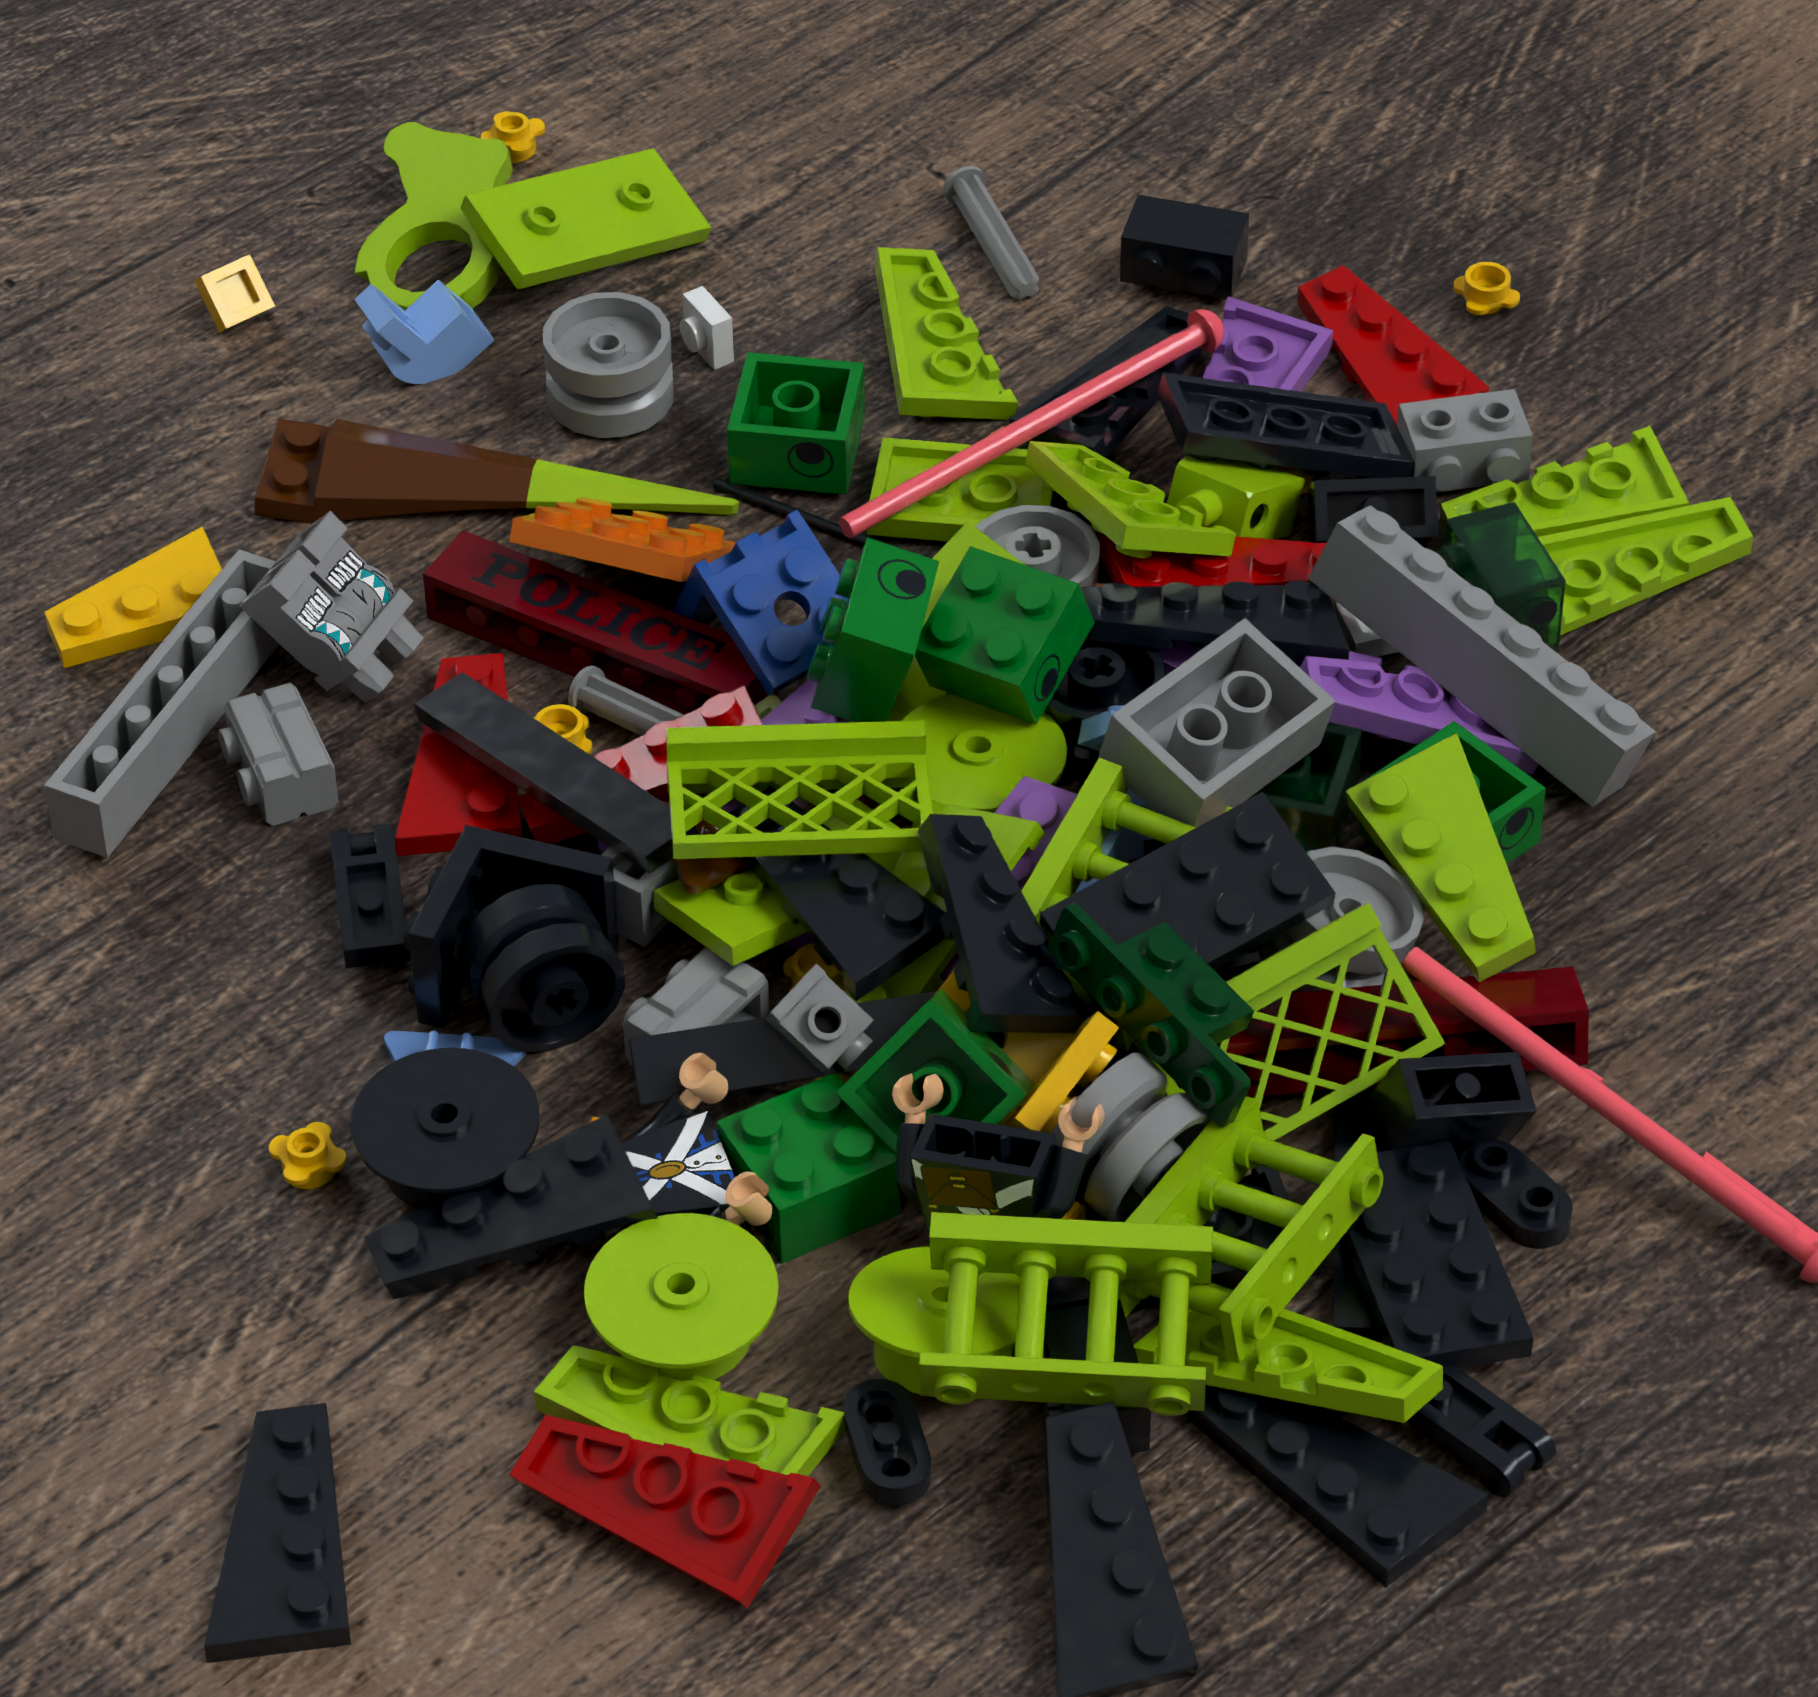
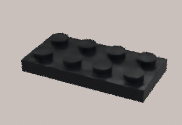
(1283, 428)
(1214, 886)
(1434, 1264)

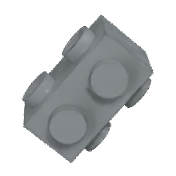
(1468, 439)

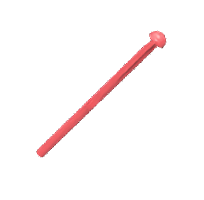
(1203, 331)
(1589, 1087)

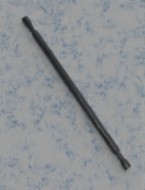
(784, 509)

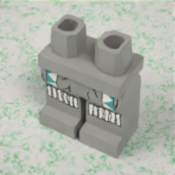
(334, 611)

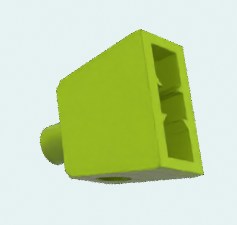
(1231, 493)

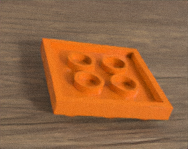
(621, 541)

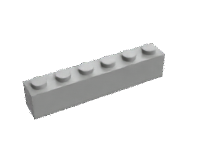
(1482, 655)
(161, 714)

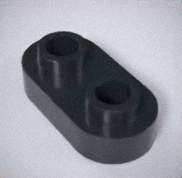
(1508, 1185)
(889, 1447)

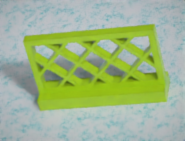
(802, 764)
(1300, 965)

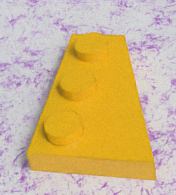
(134, 604)

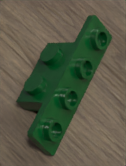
(1164, 1002)

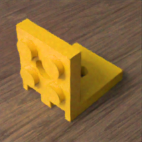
(1051, 1062)

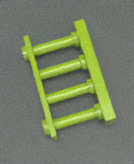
(1077, 847)
(1208, 1180)
(1071, 1248)

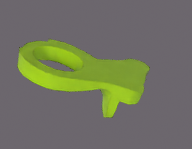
(436, 175)

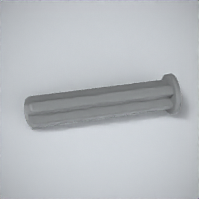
(968, 191)
(616, 703)

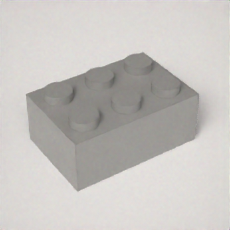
(1217, 727)

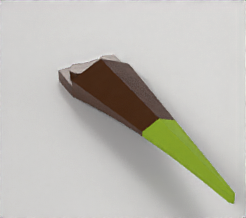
(388, 472)

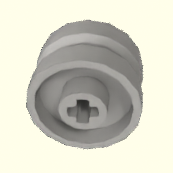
(608, 364)
(1047, 541)
(1359, 880)
(1138, 1137)

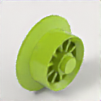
(983, 753)
(682, 1294)
(905, 1312)

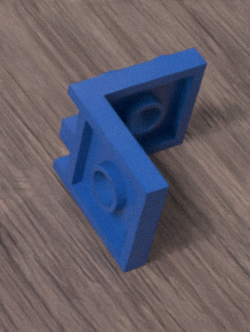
(747, 584)

